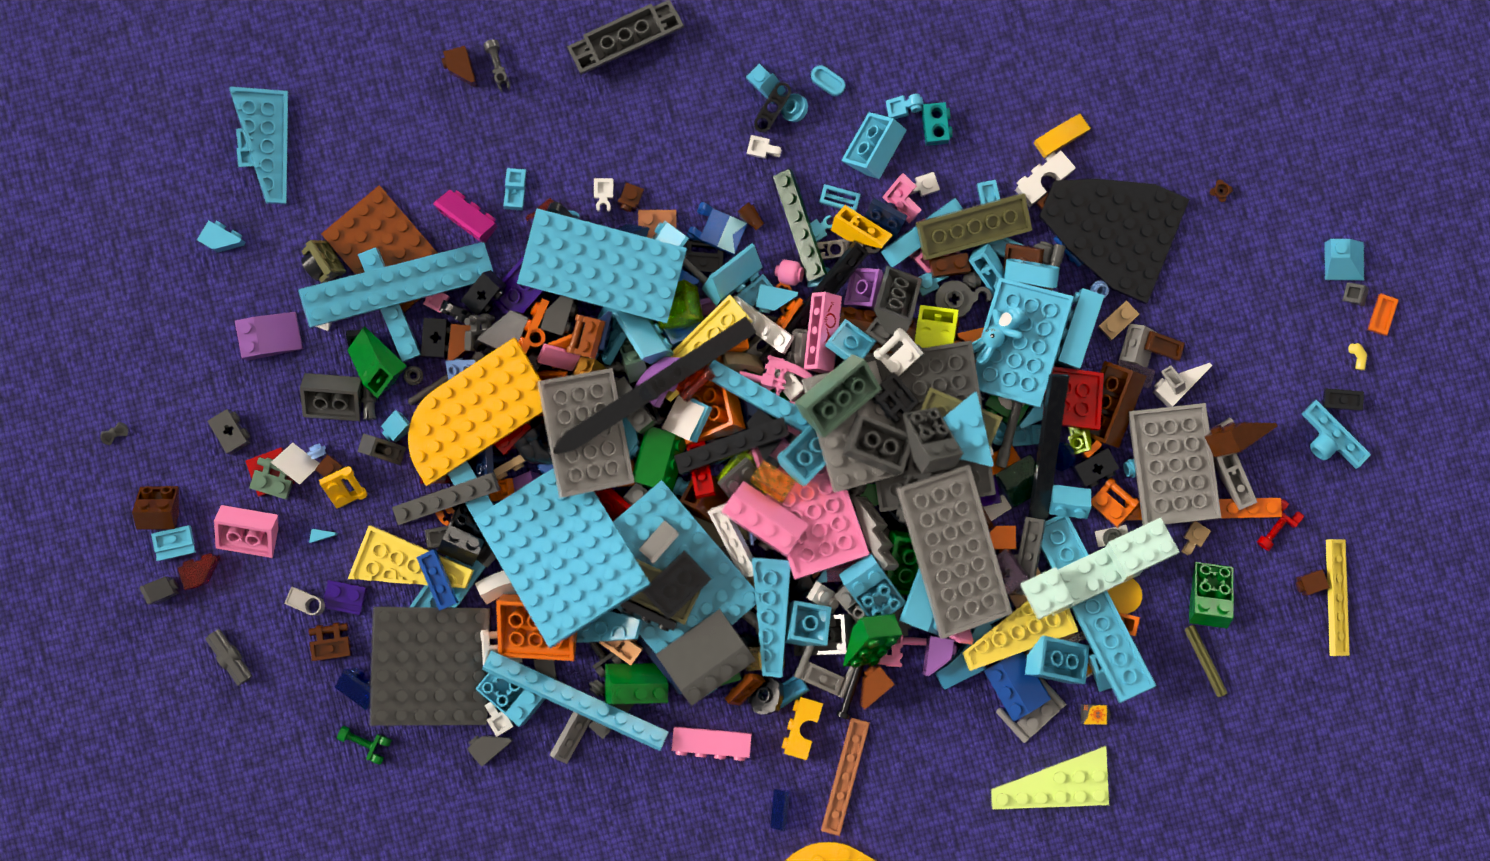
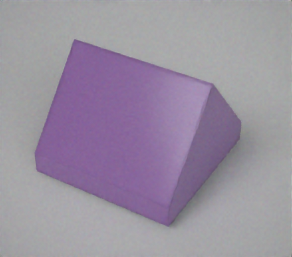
(707, 306)

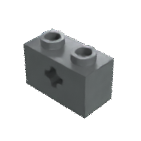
(220, 426)

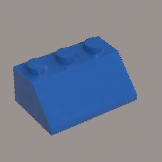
(1016, 690)

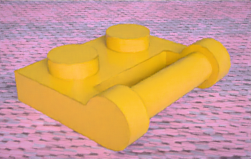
(337, 490)

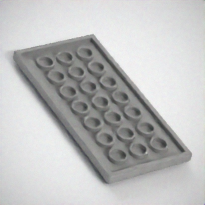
(954, 551)

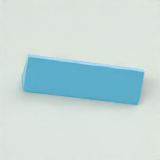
(463, 474)

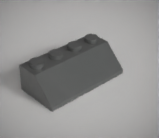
(897, 299)

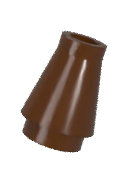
(750, 215)

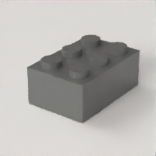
(878, 445)

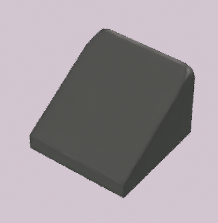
(1355, 294)

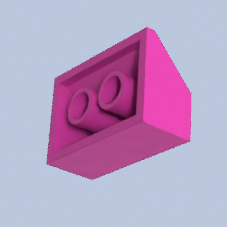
(466, 215)

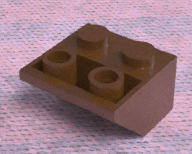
(701, 506)
(156, 507)

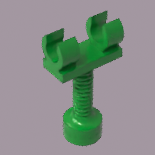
(345, 734)

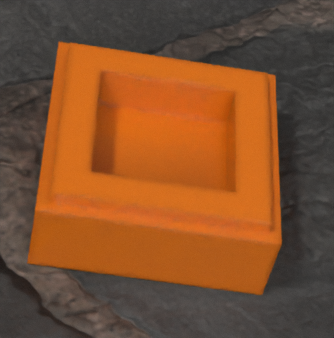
(1095, 445)

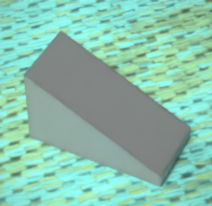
(1174, 380)

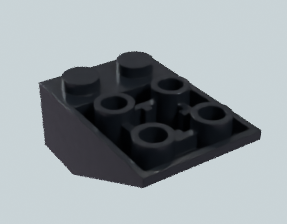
(462, 537)

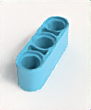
(1031, 273)

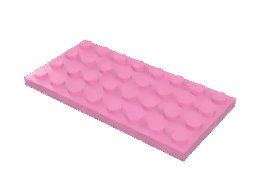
(833, 527)

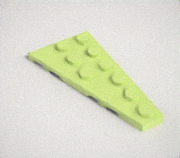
(1065, 784)

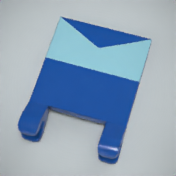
(720, 230)

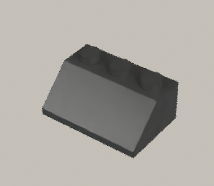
(331, 397)

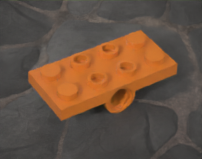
(532, 327)

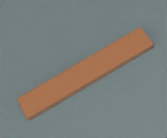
(845, 776)

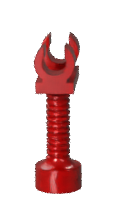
(1266, 541)

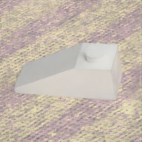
(1165, 392)

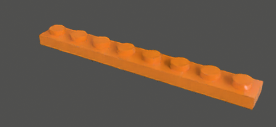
(1263, 509)

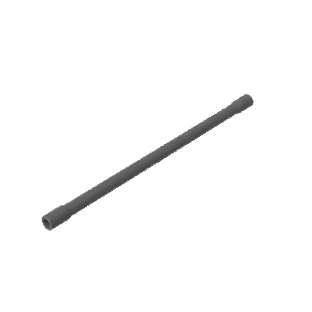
(1004, 451)

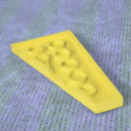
(395, 561)
(1017, 634)

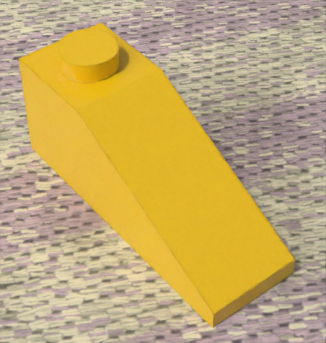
(856, 227)

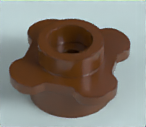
(1221, 185)

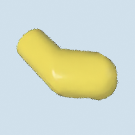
(1361, 355)

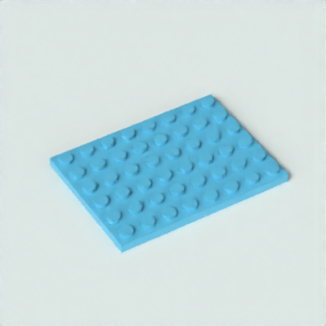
(561, 556)
(726, 589)

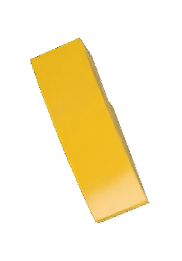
(1061, 135)

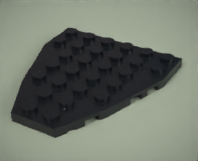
(1116, 229)

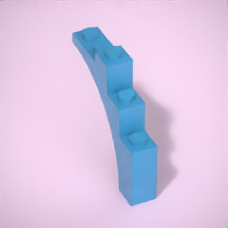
(956, 669)

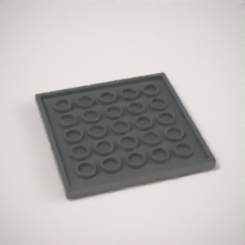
(427, 666)

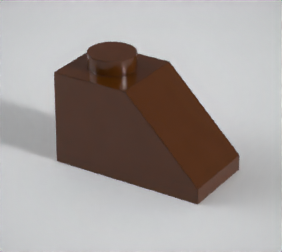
(459, 64)

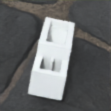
(494, 587)

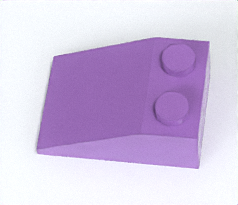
(268, 335)

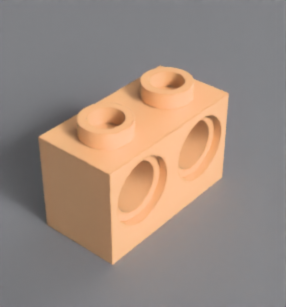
(624, 649)

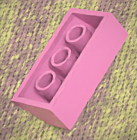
(764, 518)

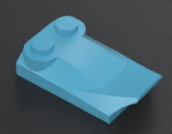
(803, 457)

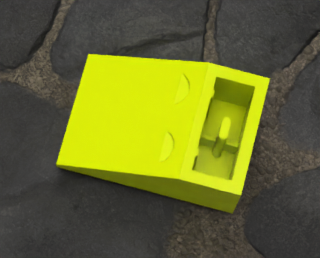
(935, 326)

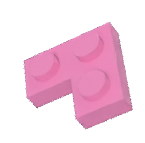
(898, 195)

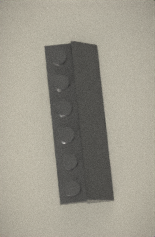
(624, 35)

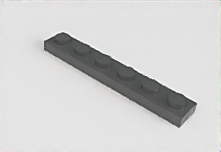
(446, 498)

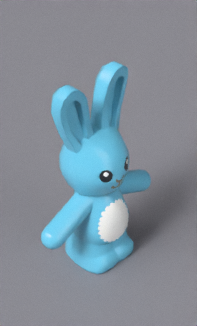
(995, 335)

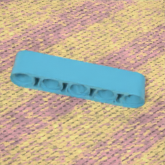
(910, 240)

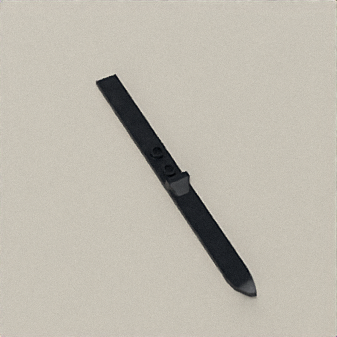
(655, 386)

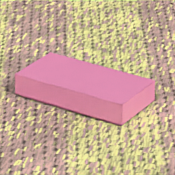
(557, 357)

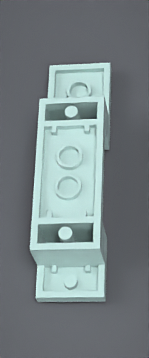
(1100, 571)

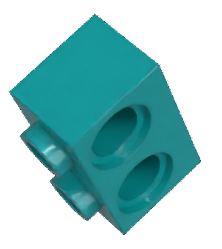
(931, 123)

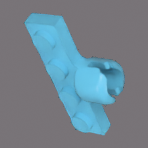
(1333, 437)

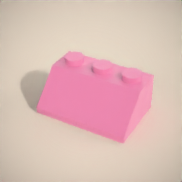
(246, 531)

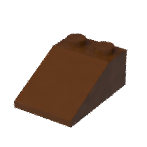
(1236, 437)

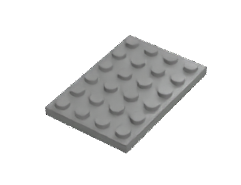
(599, 462)
(1174, 464)
(842, 470)

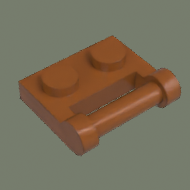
(590, 337)

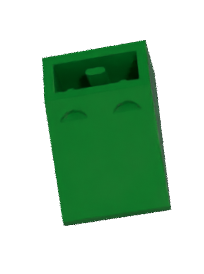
(374, 363)
(1211, 595)
(871, 640)

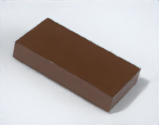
(1164, 346)

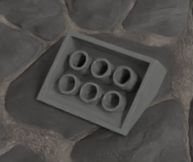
(705, 657)

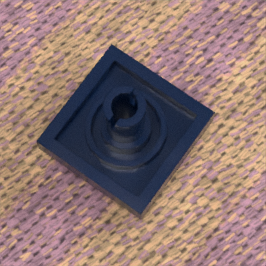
(886, 217)
(484, 462)

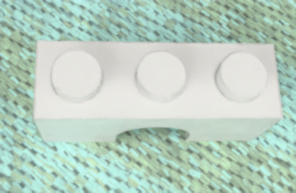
(1057, 166)

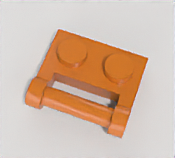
(1109, 507)

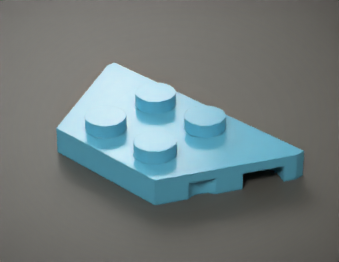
(969, 431)

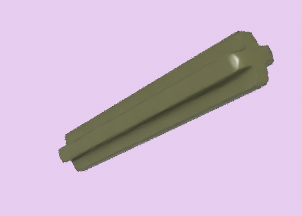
(1205, 661)

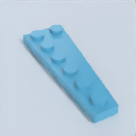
(771, 597)

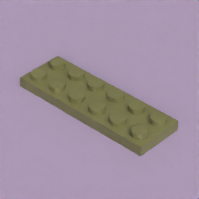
(974, 226)

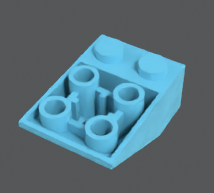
(872, 587)
(510, 699)

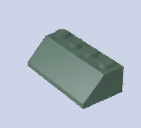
(838, 395)

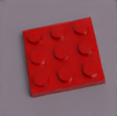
(1083, 398)

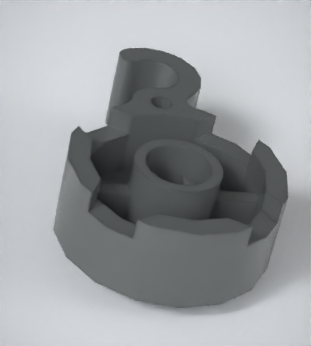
(963, 293)

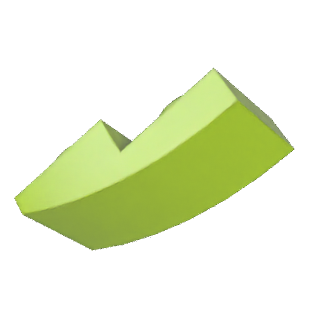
(1079, 440)

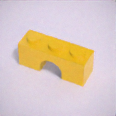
(796, 744)

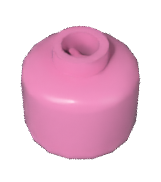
(789, 272)

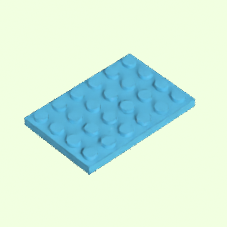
(1023, 365)

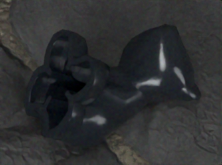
(535, 446)

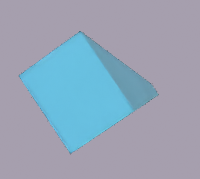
(318, 535)

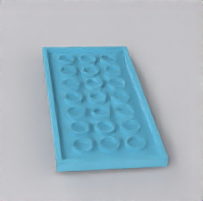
(602, 265)

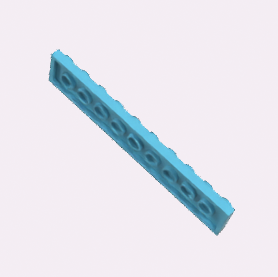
(394, 284)
(1098, 617)

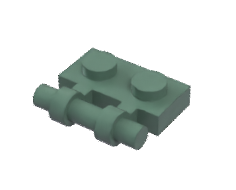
(269, 483)

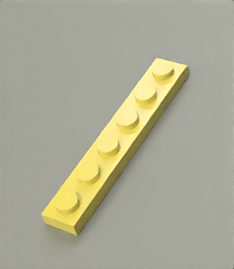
(1337, 597)

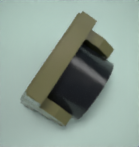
(321, 264)

